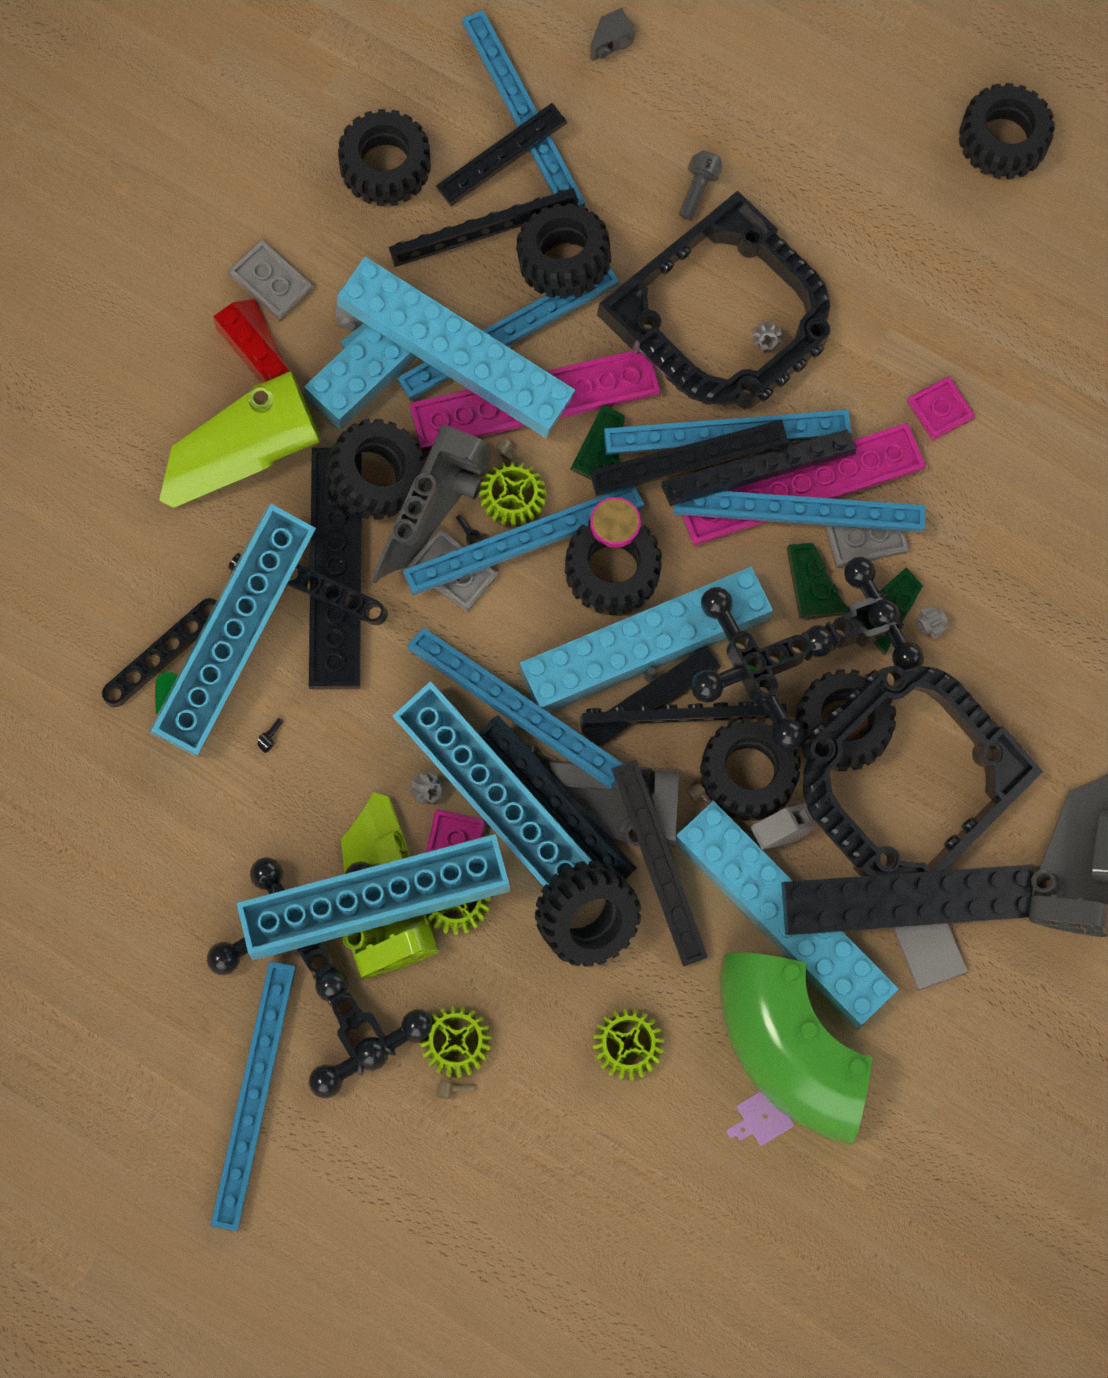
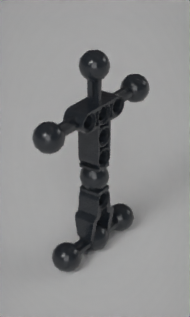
(816, 642)
(332, 987)

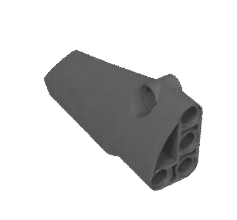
(442, 481)
(606, 804)
(1076, 866)

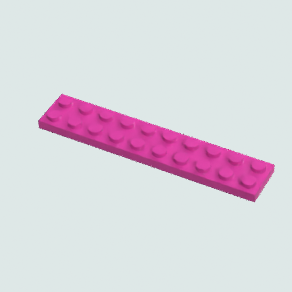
(596, 382)
(876, 461)

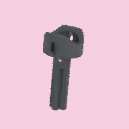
(703, 171)

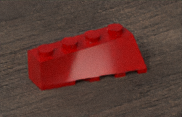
(250, 338)

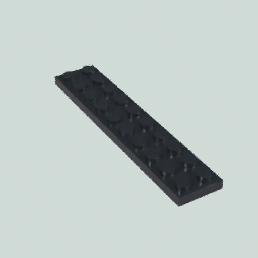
(337, 555)
(906, 899)

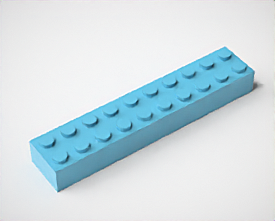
(455, 347)
(232, 630)
(639, 643)
(489, 784)
(755, 887)
(373, 897)

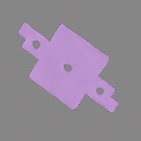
(762, 1129)

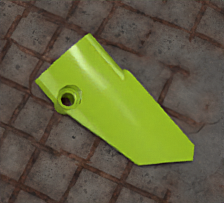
(240, 441)
(379, 840)

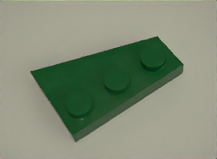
(592, 452)
(812, 586)
(903, 592)

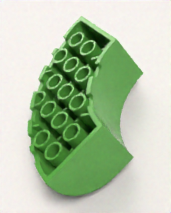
(788, 1048)

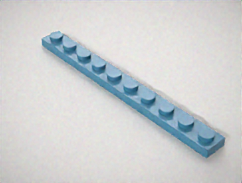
(517, 100)
(509, 332)
(673, 435)
(806, 511)
(508, 544)
(515, 706)
(253, 1096)

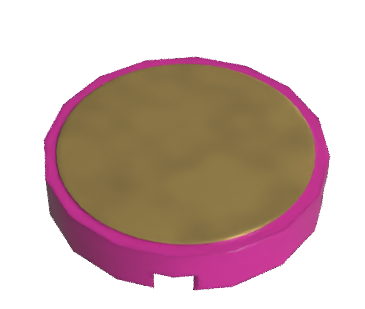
(615, 522)

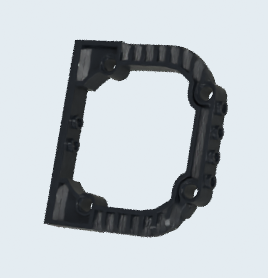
(731, 224)
(1006, 773)

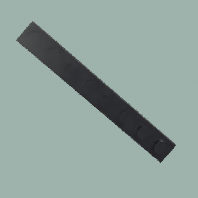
(476, 229)
(688, 457)
(758, 467)
(671, 714)
(554, 797)
(659, 863)

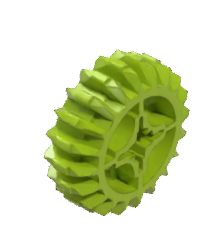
(503, 477)
(469, 917)
(473, 1025)
(617, 1037)

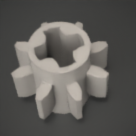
(764, 329)
(932, 622)
(426, 788)

